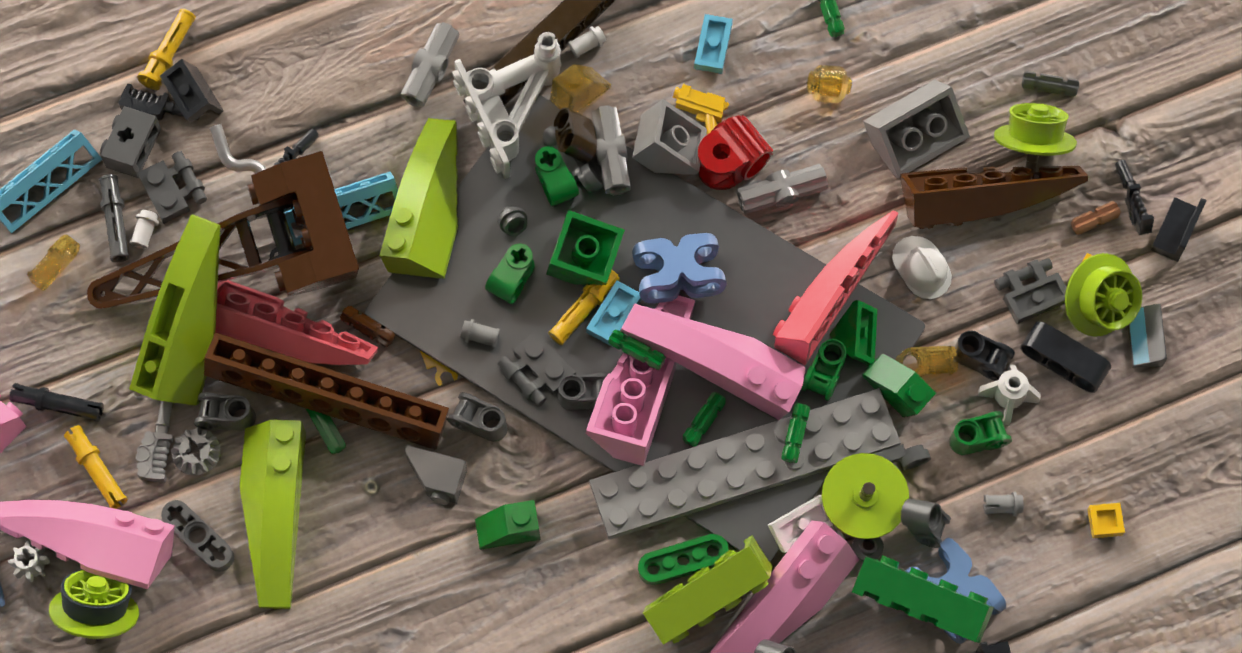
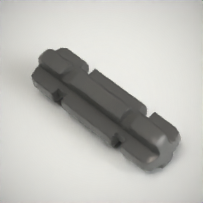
(1050, 83)

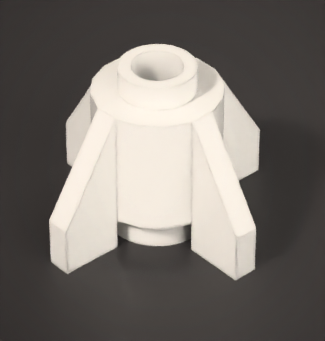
(1010, 391)

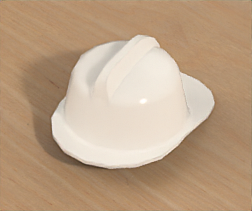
(922, 267)

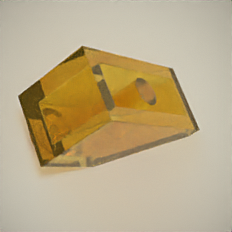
(577, 87)

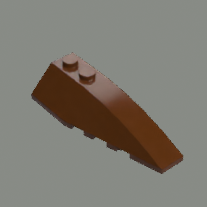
(960, 197)

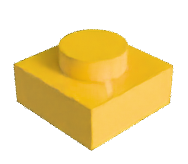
(1106, 520)

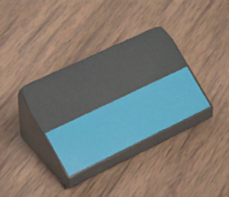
(1147, 338)

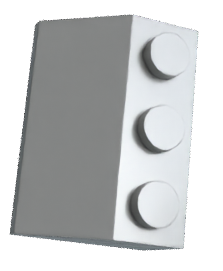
(917, 127)

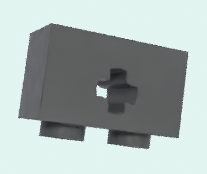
(130, 141)

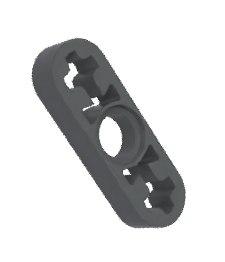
(219, 544)

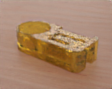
(54, 262)
(932, 359)

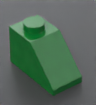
(899, 385)
(508, 525)

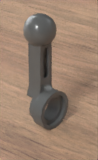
(580, 172)
(907, 458)

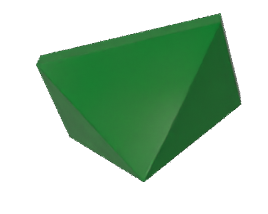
(858, 331)

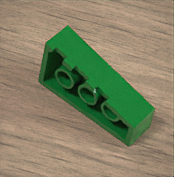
(922, 598)

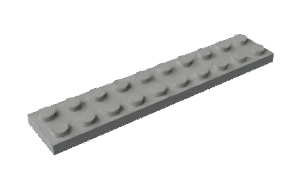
(740, 465)

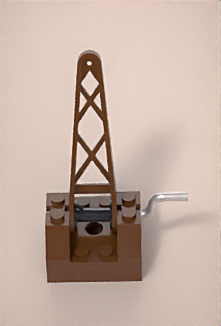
(296, 184)

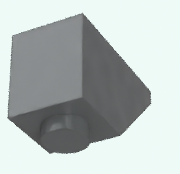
(438, 474)

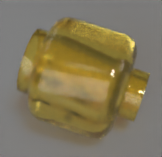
(828, 83)

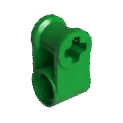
(557, 179)
(508, 277)
(824, 374)
(985, 431)

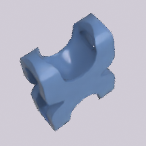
(679, 268)
(958, 567)

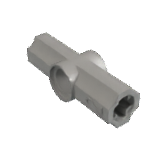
(430, 64)
(611, 150)
(782, 188)

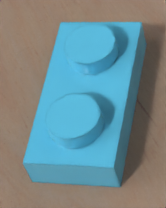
(713, 43)
(613, 311)

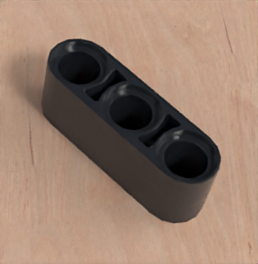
(1065, 357)

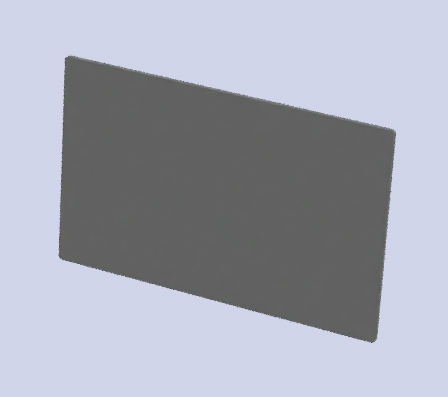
(761, 280)

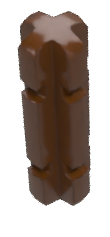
(367, 326)

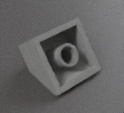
(668, 140)

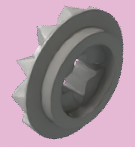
(189, 463)

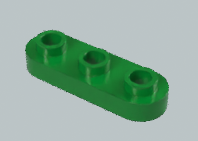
(666, 559)

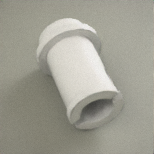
(587, 41)
(144, 229)

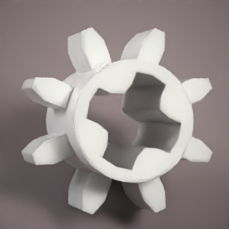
(22, 556)

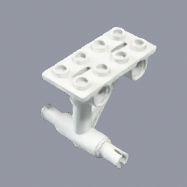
(487, 108)

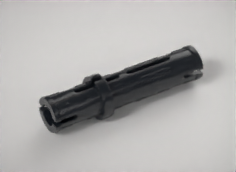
(45, 399)

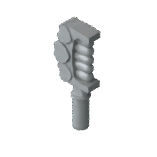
(154, 447)

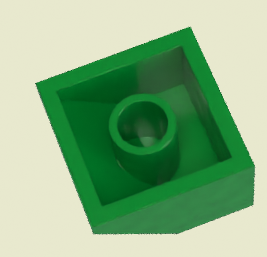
(585, 250)

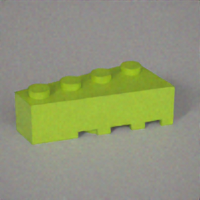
(709, 592)

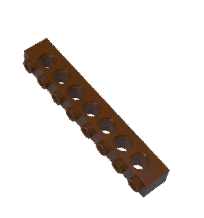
(325, 391)

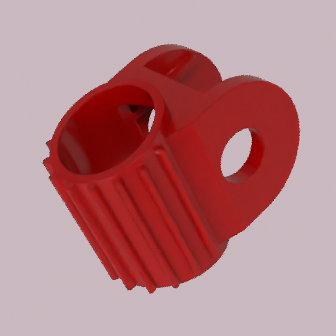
(732, 153)

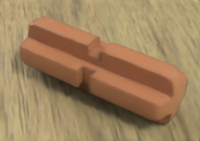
(1090, 219)

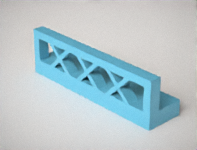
(39, 169)
(359, 192)

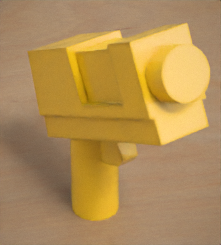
(706, 107)

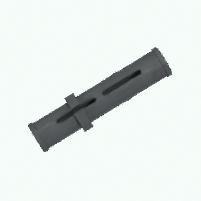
(110, 188)

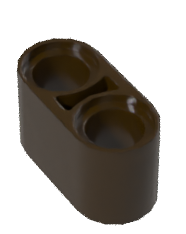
(575, 135)

